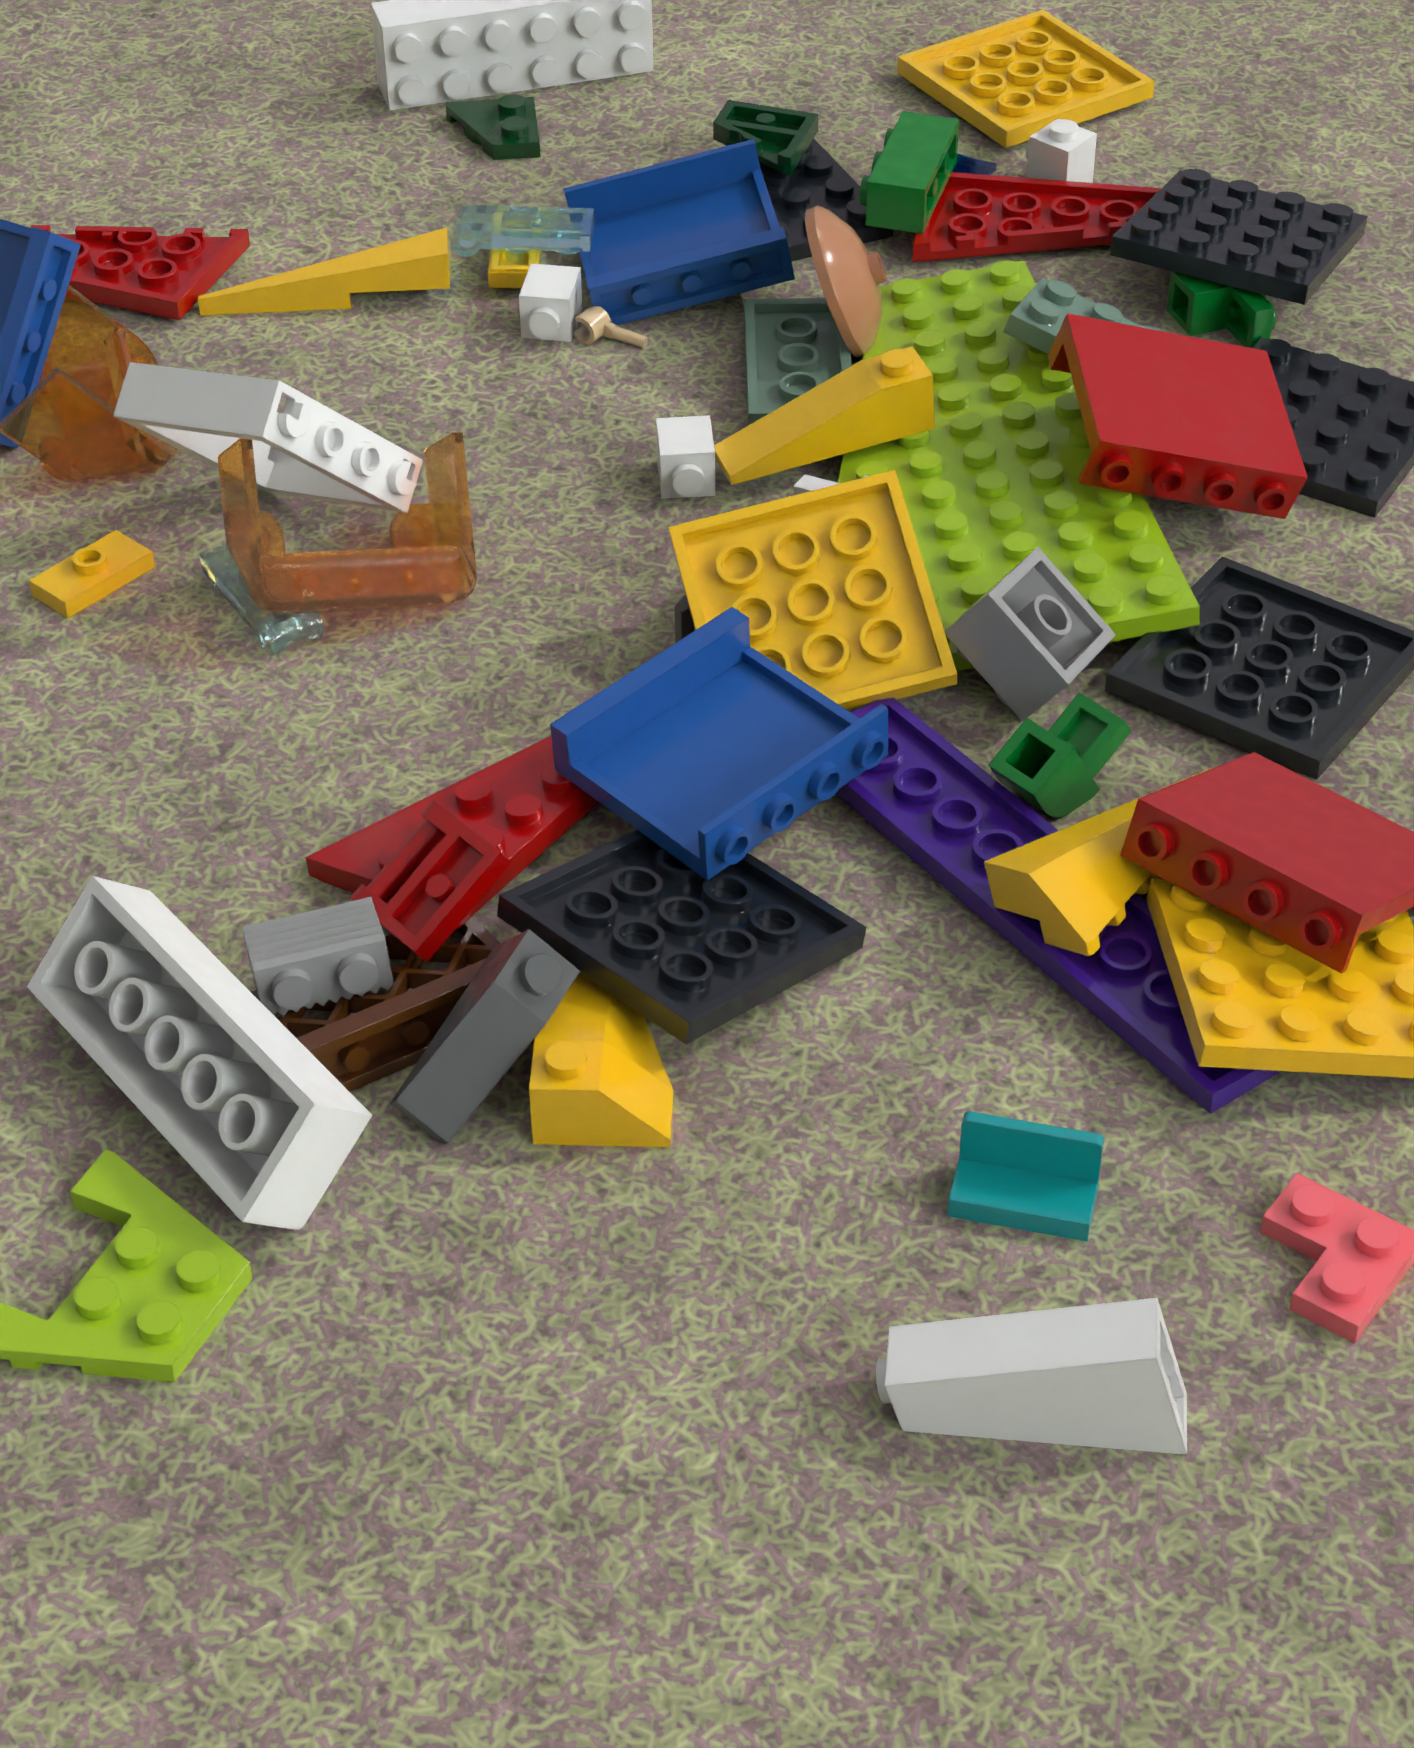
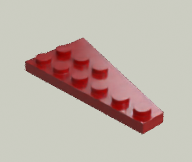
(1024, 215)
(150, 271)
(512, 804)

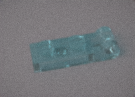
(523, 229)
(272, 635)

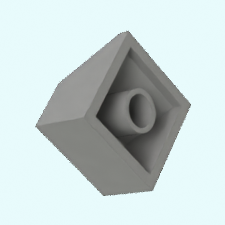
(1030, 634)

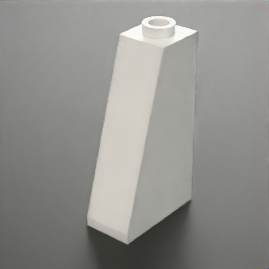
(1042, 1377)

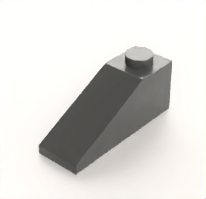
(485, 1033)

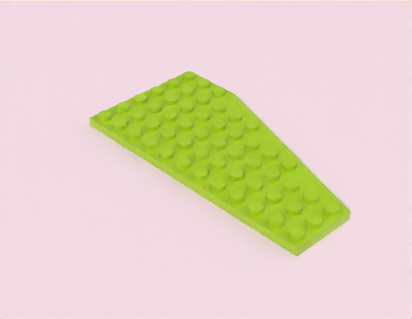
(1008, 463)

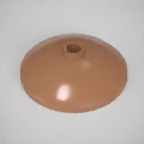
(847, 278)

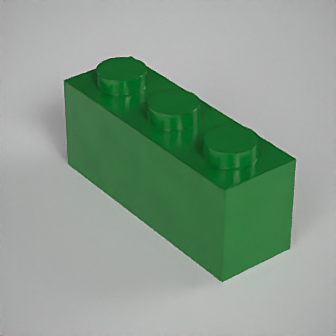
(910, 172)

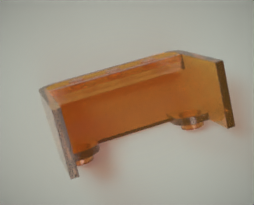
(71, 411)
(427, 561)

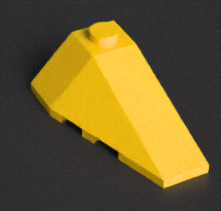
(851, 411)
(598, 1075)

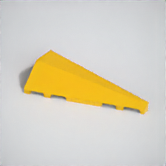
(403, 265)
(1072, 879)

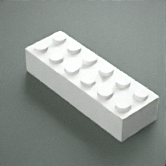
(495, 47)
(198, 1054)

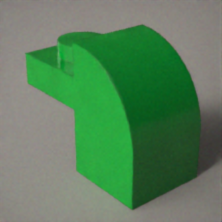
(1211, 306)
(1060, 764)

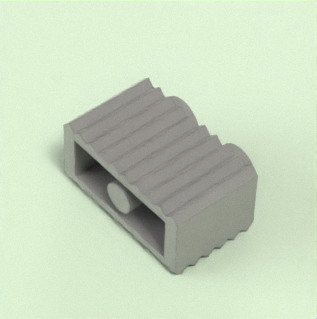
(318, 956)

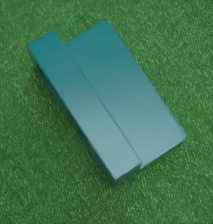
(1026, 1175)

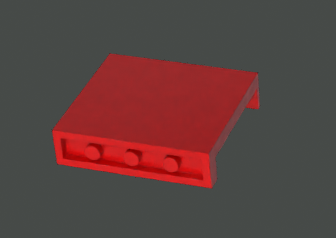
(1180, 417)
(1277, 854)

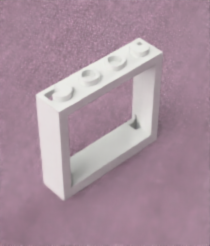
(295, 452)

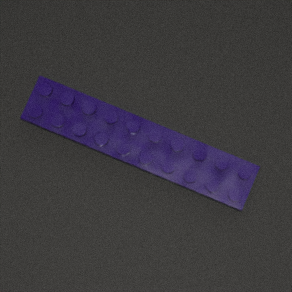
(957, 817)

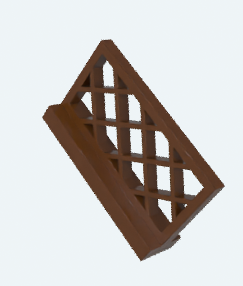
(395, 1027)

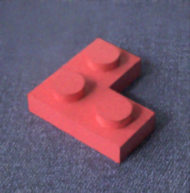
(1355, 1249)

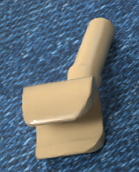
(598, 324)

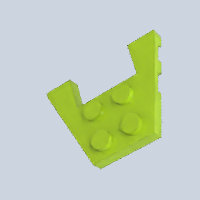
(147, 1294)

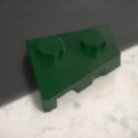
(501, 126)
(778, 132)

